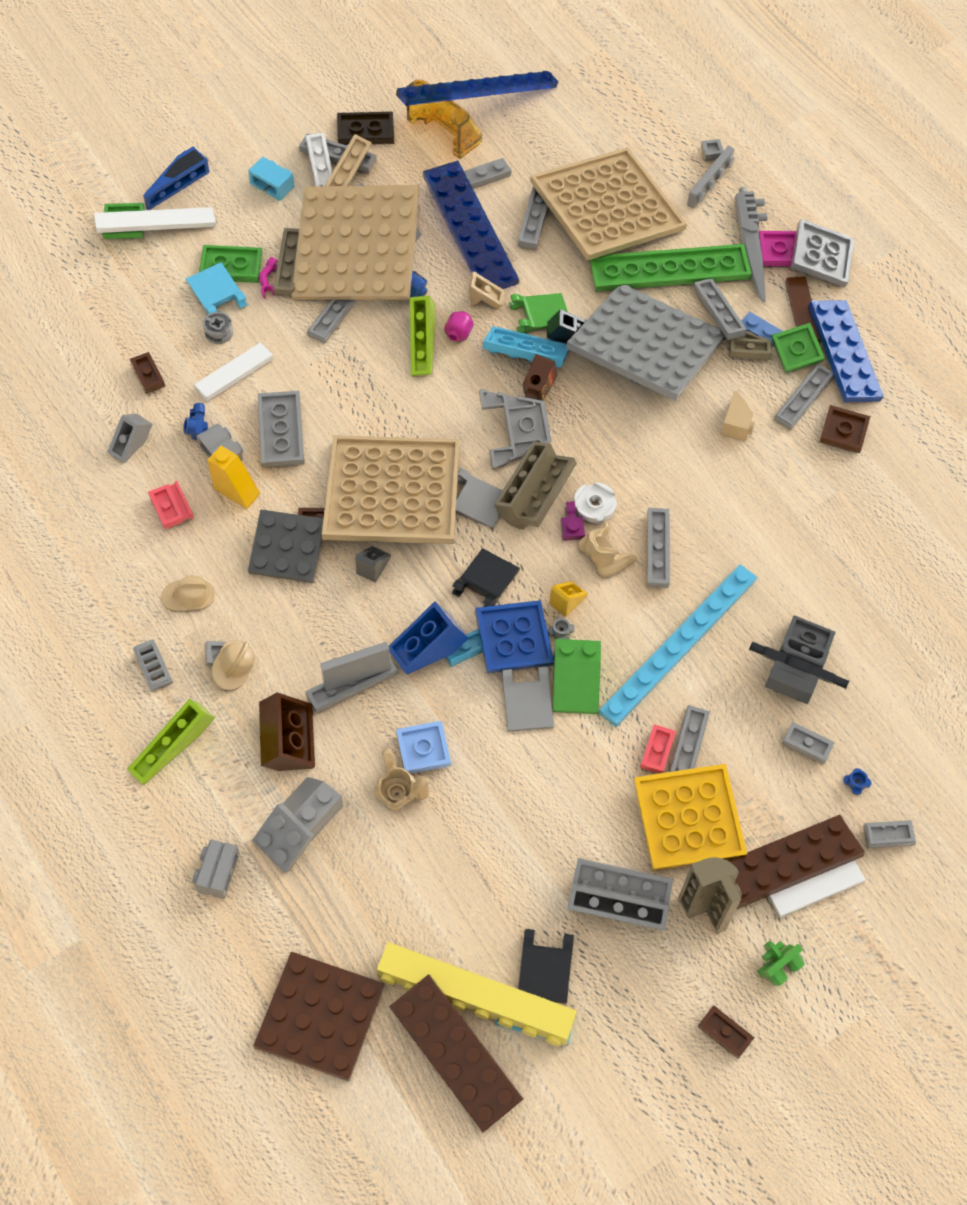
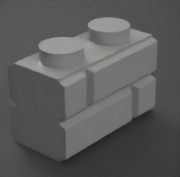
(216, 868)

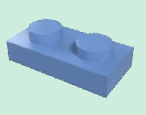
(759, 326)

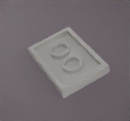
(355, 666)

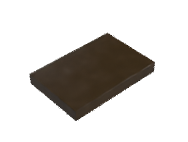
(372, 126)

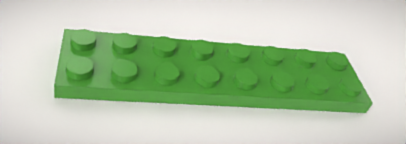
(670, 267)

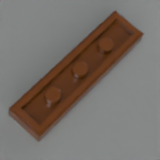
(799, 299)

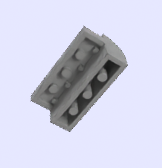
(620, 893)

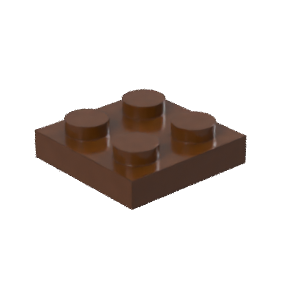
(844, 429)

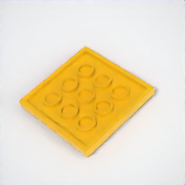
(689, 816)

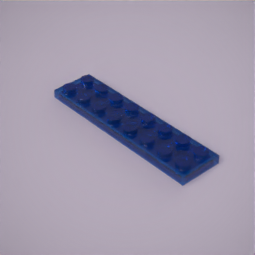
(469, 224)

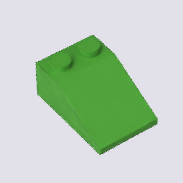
(576, 676)

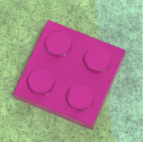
(777, 247)

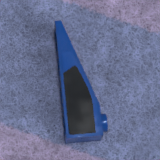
(182, 172)

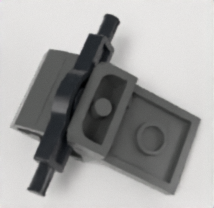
(800, 660)

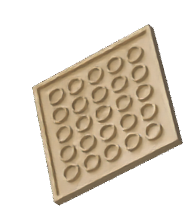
(608, 203)
(356, 242)
(392, 490)

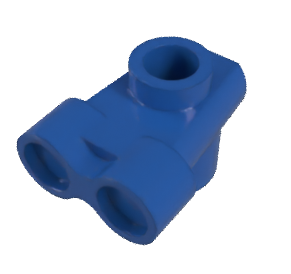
(195, 424)

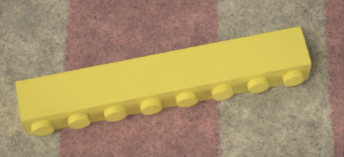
(480, 994)

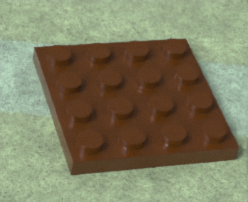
(319, 1016)

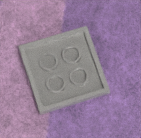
(822, 253)

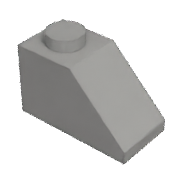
(129, 436)

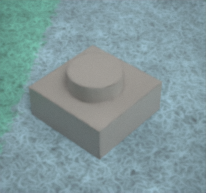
(711, 149)
(212, 649)

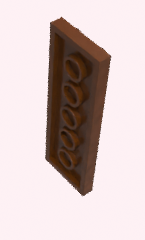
(795, 859)
(456, 1053)

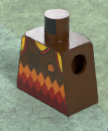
(539, 378)

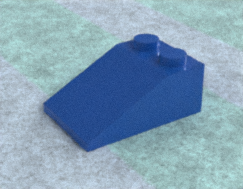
(427, 639)

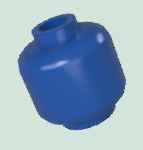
(418, 285)

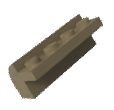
(534, 486)
(711, 890)

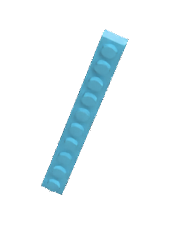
(677, 646)

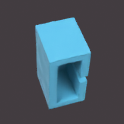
(268, 173)

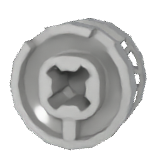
(218, 326)

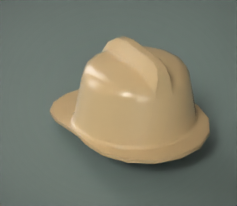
(188, 594)
(232, 664)

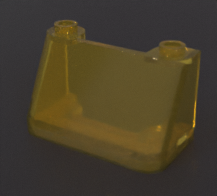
(450, 117)

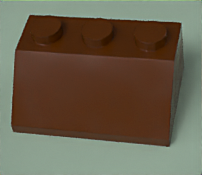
(286, 733)

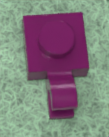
(572, 526)

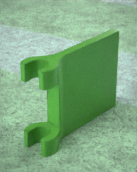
(537, 309)

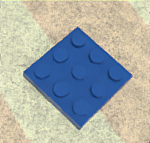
(514, 636)

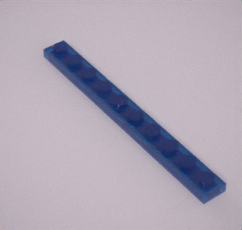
(476, 88)

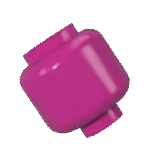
(458, 326)

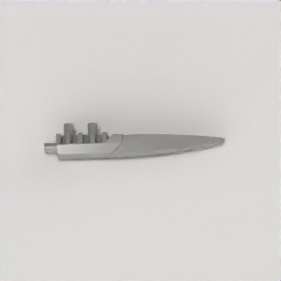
(748, 226)

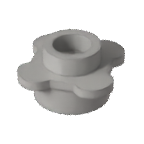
(561, 623)

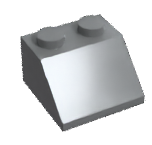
(314, 804)

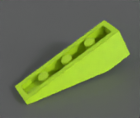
(422, 334)
(171, 740)

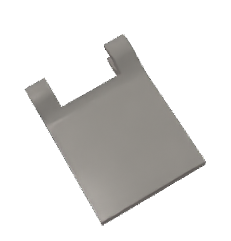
(477, 499)
(528, 702)

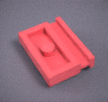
(170, 505)

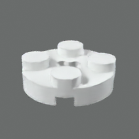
(592, 513)

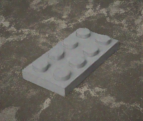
(280, 429)

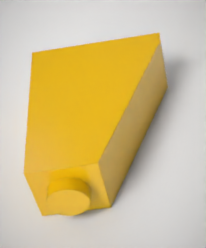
(231, 477)

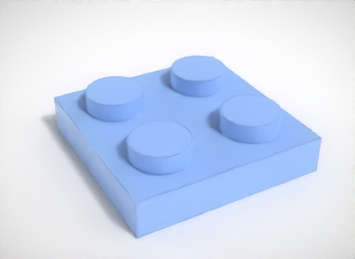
(423, 747)

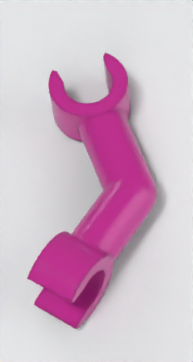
(270, 266)

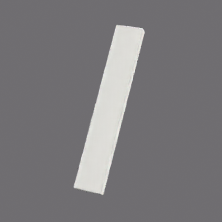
(154, 220)

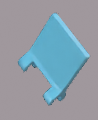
(215, 287)

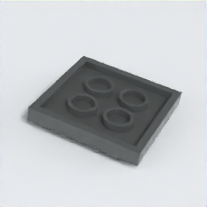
(286, 546)

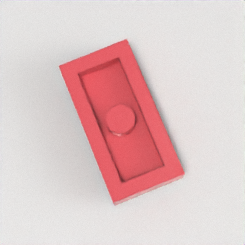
(657, 749)

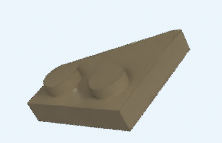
(750, 347)

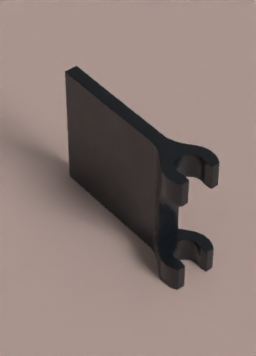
(487, 576)
(546, 969)

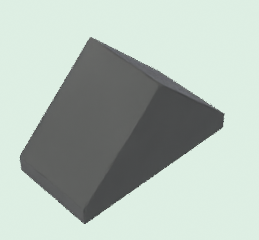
(371, 563)

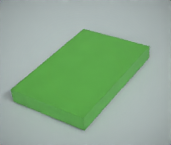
(240, 262)

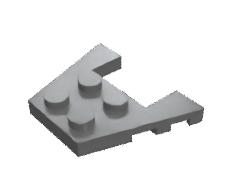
(525, 423)

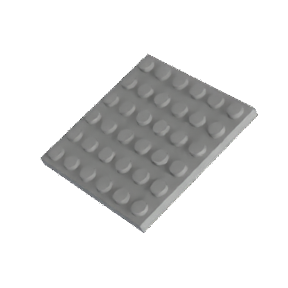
(646, 341)

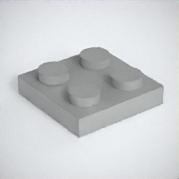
(283, 837)

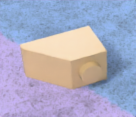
(738, 419)

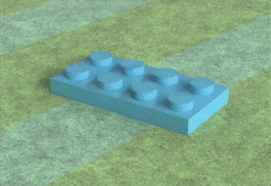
(524, 345)

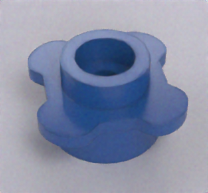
(857, 774)

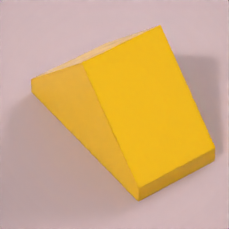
(566, 597)

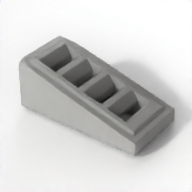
(146, 652)

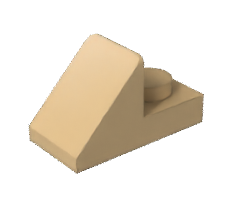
(485, 290)

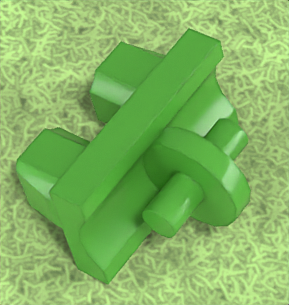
(787, 956)

